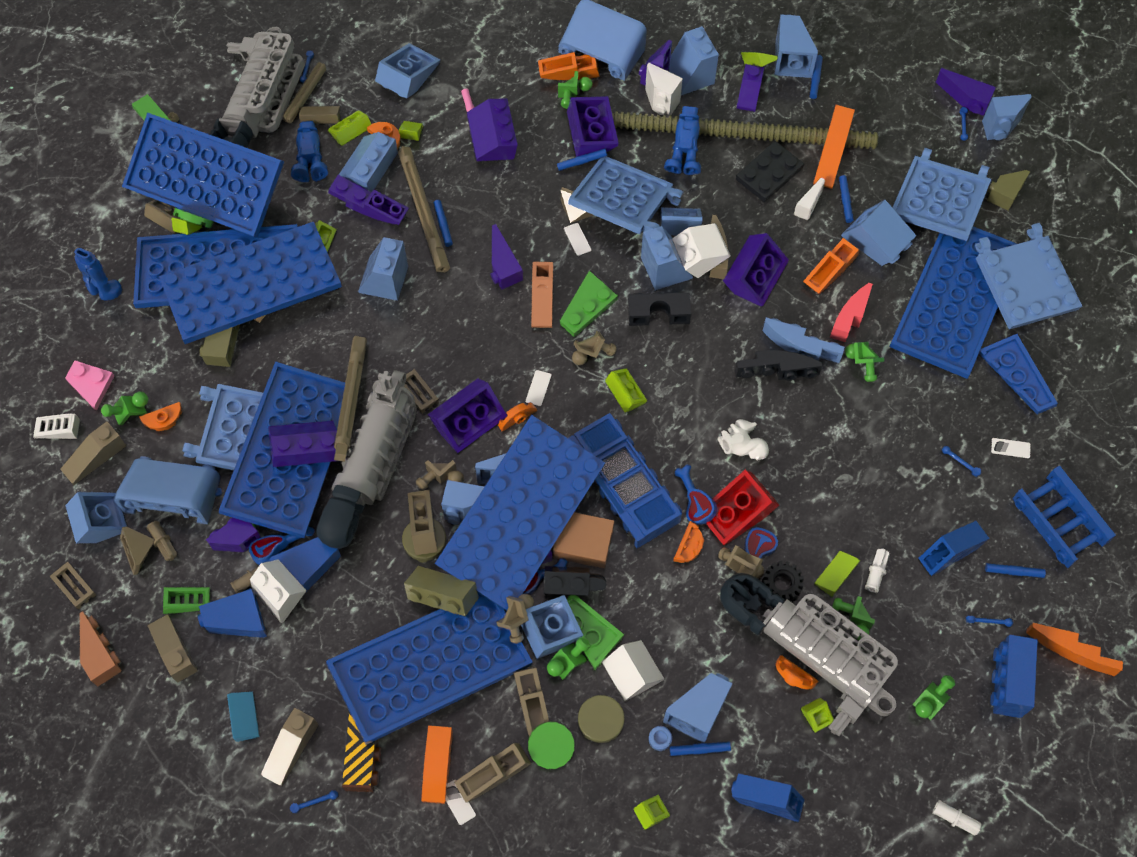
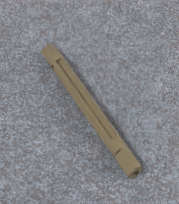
(423, 209)
(350, 398)

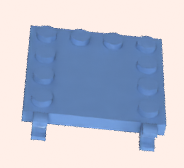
(623, 195)
(941, 196)
(1027, 279)
(226, 425)

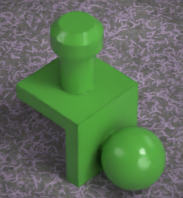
(570, 88)
(864, 354)
(126, 406)
(858, 615)
(568, 658)
(933, 698)

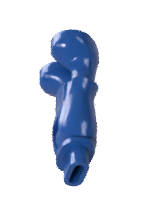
(685, 142)
(308, 152)
(94, 276)

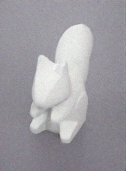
(740, 443)

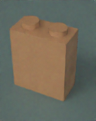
(585, 540)

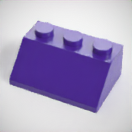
(591, 124)
(492, 130)
(756, 269)
(468, 414)
(302, 443)

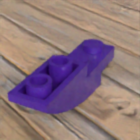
(368, 203)

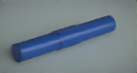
(816, 77)
(582, 159)
(846, 200)
(443, 223)
(1015, 570)
(701, 748)

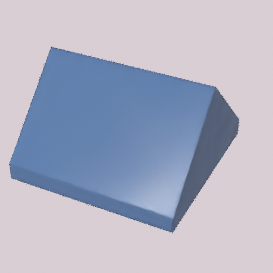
(678, 219)

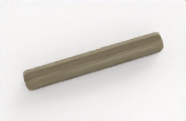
(304, 92)

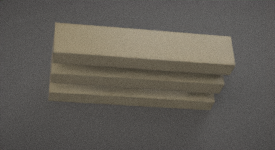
(427, 404)
(83, 598)

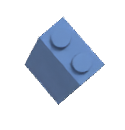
(794, 48)
(694, 60)
(880, 233)
(662, 259)
(385, 270)
(699, 707)

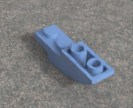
(792, 339)

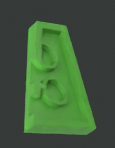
(587, 304)
(597, 630)

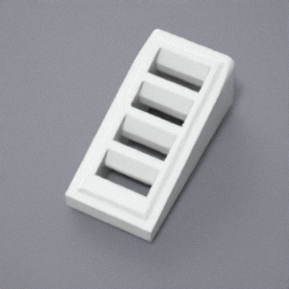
(808, 202)
(69, 433)

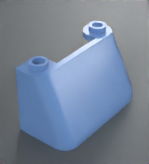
(605, 36)
(169, 488)

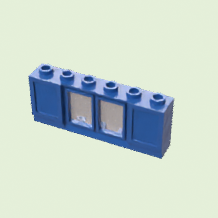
(628, 481)

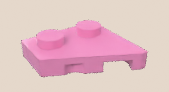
(89, 382)

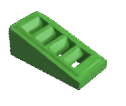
(184, 591)

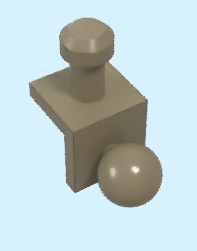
(592, 348)
(440, 472)
(742, 562)
(516, 616)

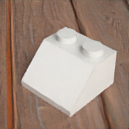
(662, 90)
(701, 248)
(277, 588)

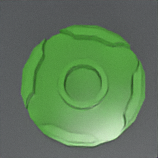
(193, 218)
(551, 745)

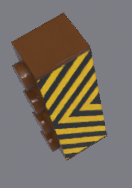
(360, 761)

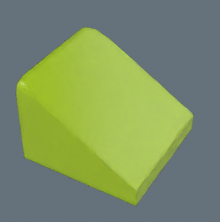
(410, 130)
(184, 226)
(818, 714)
(651, 812)

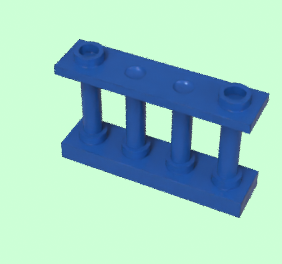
(1073, 498)

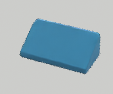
(243, 716)

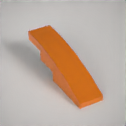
(834, 145)
(1067, 645)

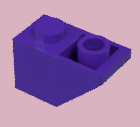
(233, 537)

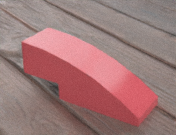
(851, 314)

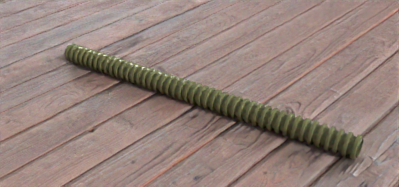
(743, 130)

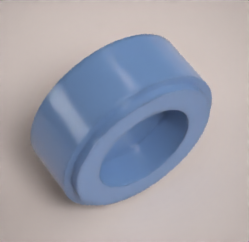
(660, 738)

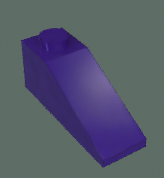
(660, 58)
(966, 91)
(505, 266)

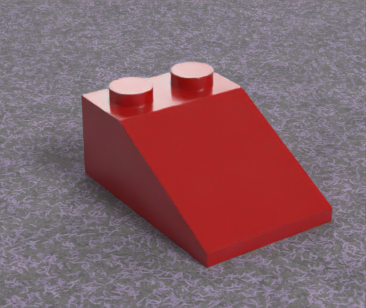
(740, 507)

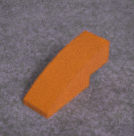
(565, 65)
(832, 266)
(436, 764)

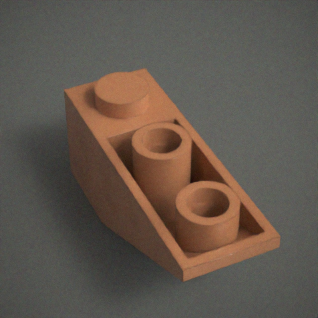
(542, 294)
(94, 654)

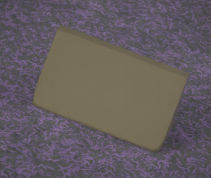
(320, 114)
(160, 213)

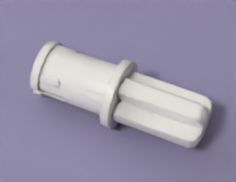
(877, 570)
(956, 817)

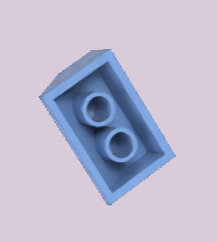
(370, 160)

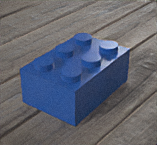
(1014, 676)

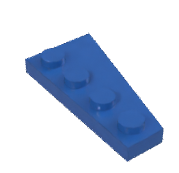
(1019, 371)

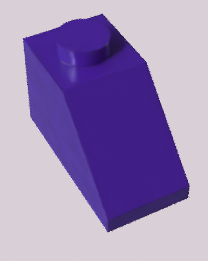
(750, 87)

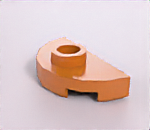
(387, 129)
(517, 415)
(163, 418)
(690, 545)
(795, 675)

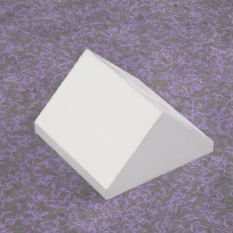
(632, 669)

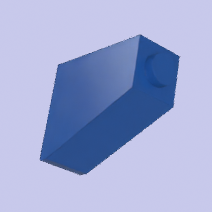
(953, 547)
(308, 561)
(233, 616)
(768, 796)

